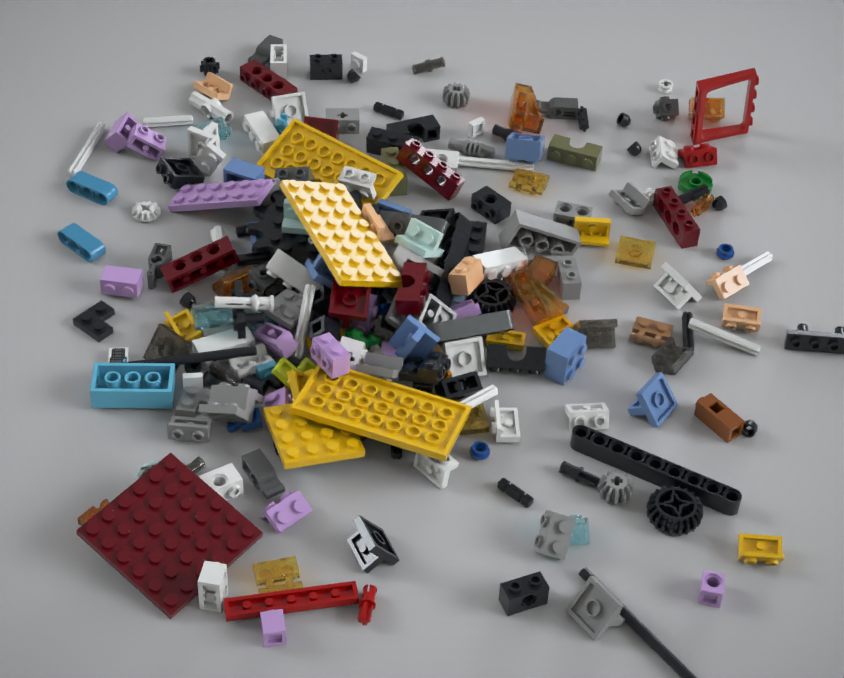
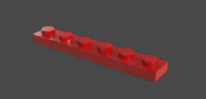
(291, 600)

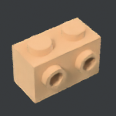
(466, 276)

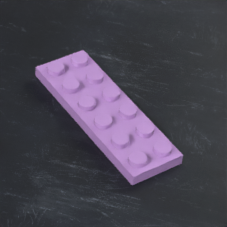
(221, 195)

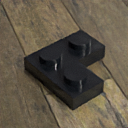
(93, 320)

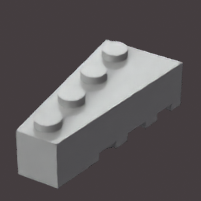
(539, 234)

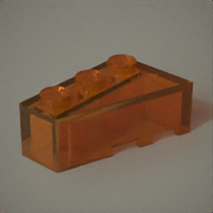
(523, 111)
(535, 298)

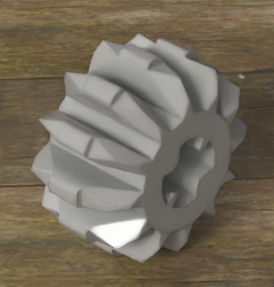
(456, 95)
(615, 487)

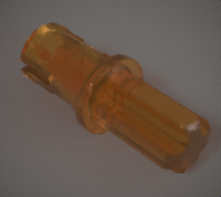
(702, 205)

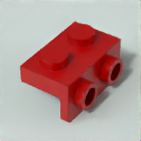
(698, 156)

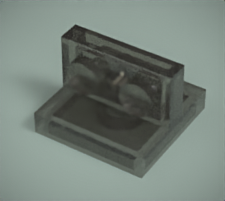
(599, 332)
(165, 344)

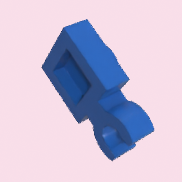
(256, 423)

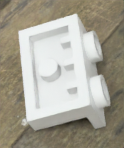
(588, 414)
(434, 469)

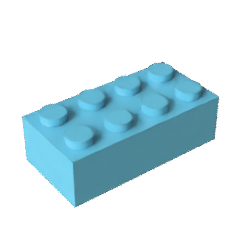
(133, 385)

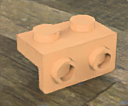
(214, 87)
(729, 281)
(741, 317)

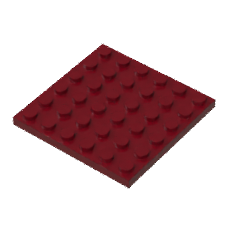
(165, 531)

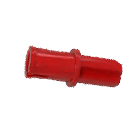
(367, 604)

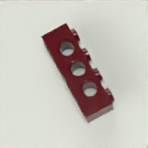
(265, 80)
(421, 168)
(676, 217)
(200, 264)

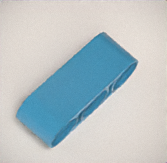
(92, 188)
(81, 242)

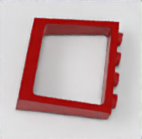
(703, 87)

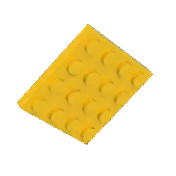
(308, 442)

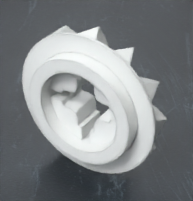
(146, 216)

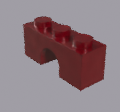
(411, 297)

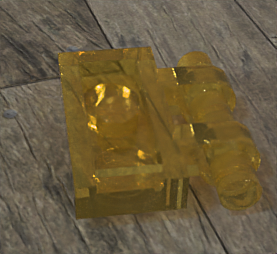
(529, 181)
(277, 571)

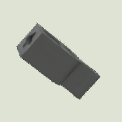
(262, 51)
(560, 108)
(156, 260)
(262, 473)

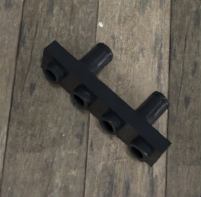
(241, 318)
(814, 341)

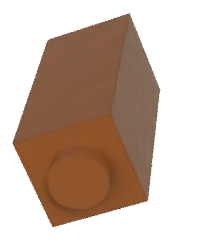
(719, 417)

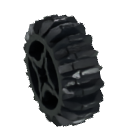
(493, 296)
(674, 510)

